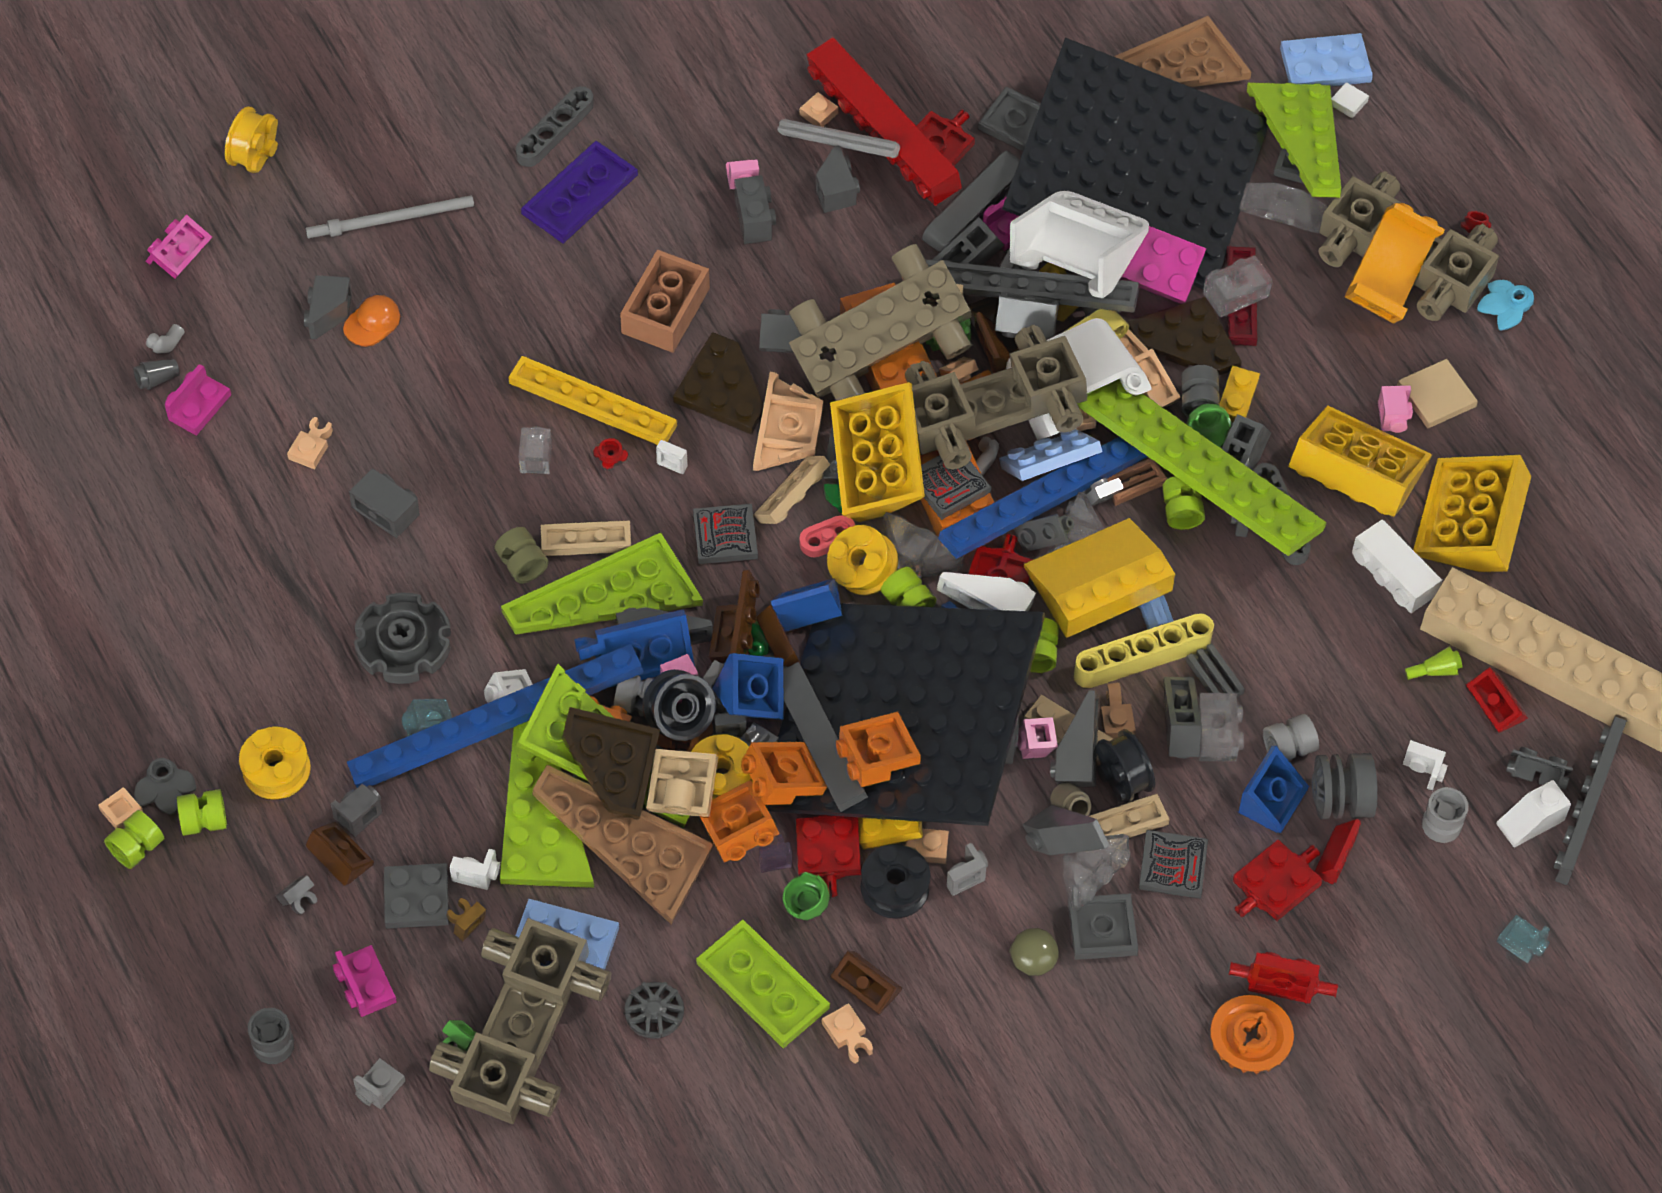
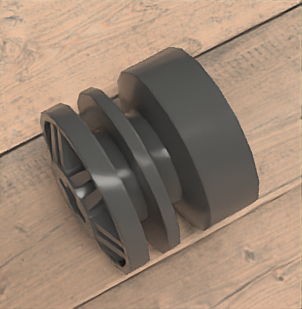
(1349, 786)

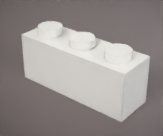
(1396, 566)

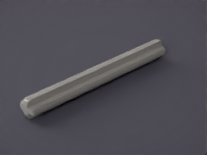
(837, 137)

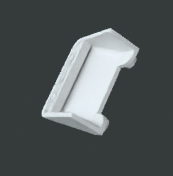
(1079, 238)
(1102, 362)

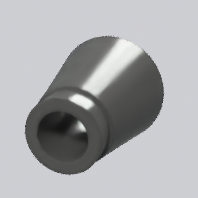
(153, 373)

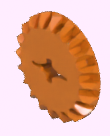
(1242, 1015)

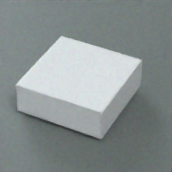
(1349, 100)
(671, 457)

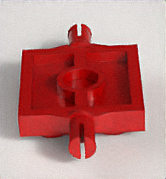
(948, 135)
(1001, 562)
(828, 848)
(1277, 880)
(1283, 977)

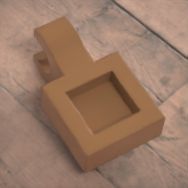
(1116, 715)

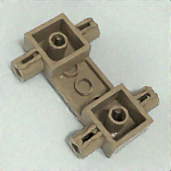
(1454, 267)
(881, 326)
(1040, 382)
(520, 1021)

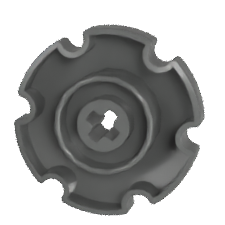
(402, 638)

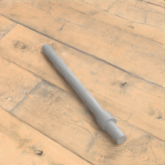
(335, 227)

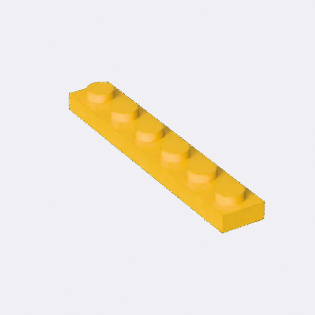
(592, 401)

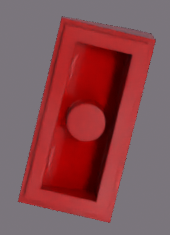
(1496, 700)
(1337, 851)

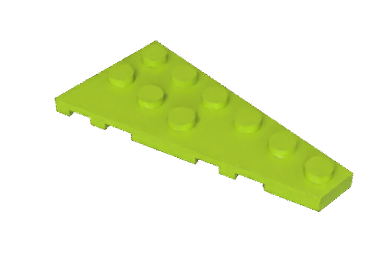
(1305, 127)
(631, 578)
(546, 726)
(535, 842)

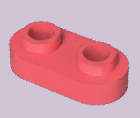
(822, 534)

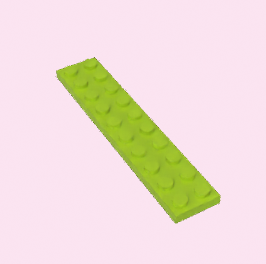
(1204, 467)

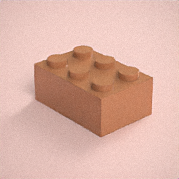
(665, 301)

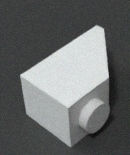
(1534, 814)

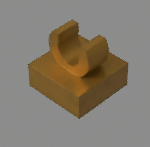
(469, 920)

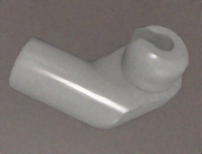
(167, 342)
(989, 452)

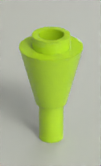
(1441, 664)

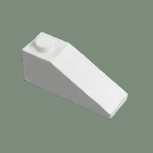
(986, 592)

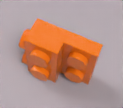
(876, 748)
(782, 771)
(739, 823)

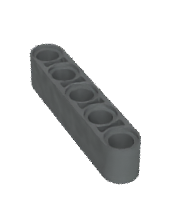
(971, 204)

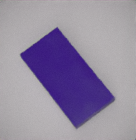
(579, 191)

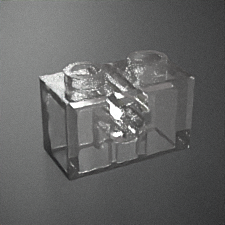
(1237, 286)
(1218, 742)

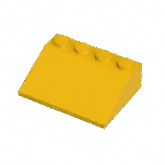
(877, 452)
(1359, 460)
(1473, 512)
(1101, 576)

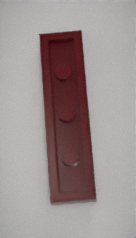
(1243, 322)

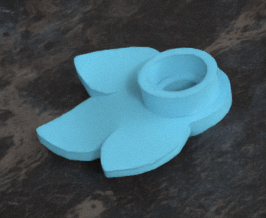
(1502, 302)

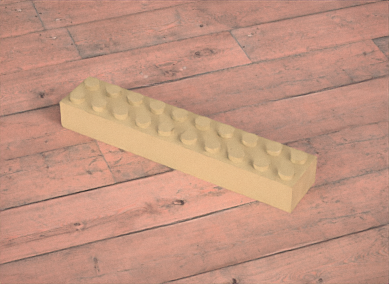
(1547, 655)

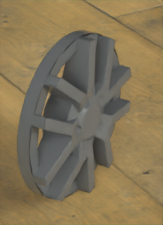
(654, 1009)

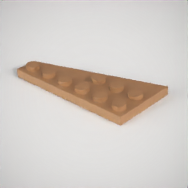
(1190, 56)
(646, 853)

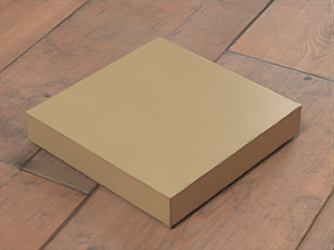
(1438, 393)

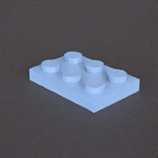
(1326, 60)
(1049, 454)
(597, 931)

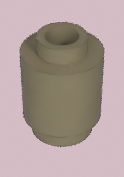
(1071, 798)

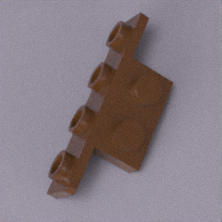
(734, 622)

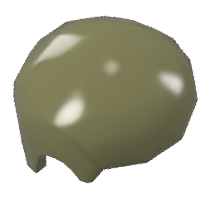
(1034, 952)

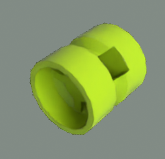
(1183, 504)
(906, 589)
(1046, 649)
(201, 812)
(137, 836)

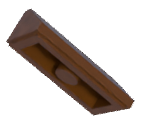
(991, 343)
(777, 637)
(338, 852)
(865, 981)

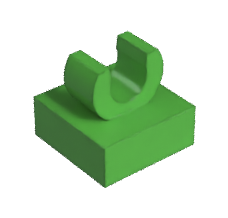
(458, 1033)

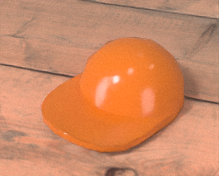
(372, 321)

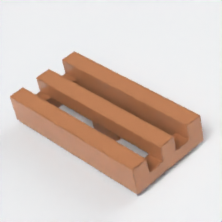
(1138, 484)

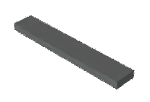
(819, 737)

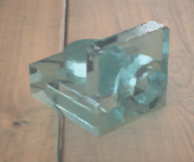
(424, 714)
(1524, 939)

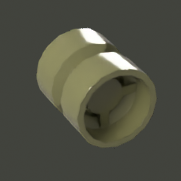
(521, 555)

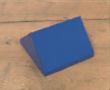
(807, 604)
(752, 686)
(1273, 792)

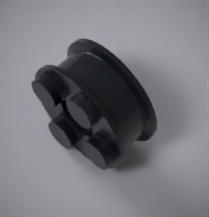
(661, 702)
(1125, 766)
(898, 863)

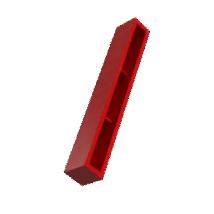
(883, 119)

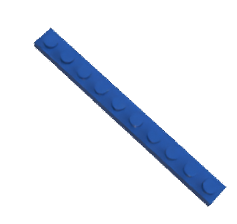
(1038, 497)
(485, 720)

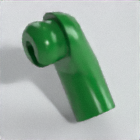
(760, 645)

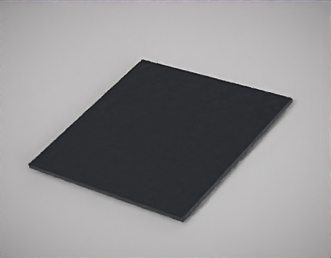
(1140, 149)
(951, 680)

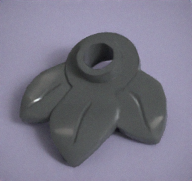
(166, 788)

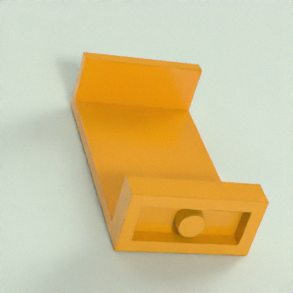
(1393, 261)

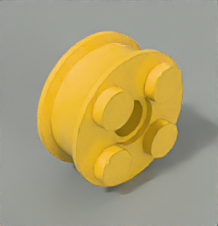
(251, 139)
(850, 548)
(269, 746)
(730, 754)

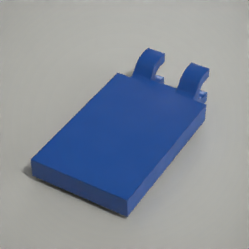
(653, 640)

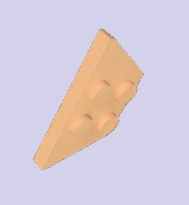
(787, 425)

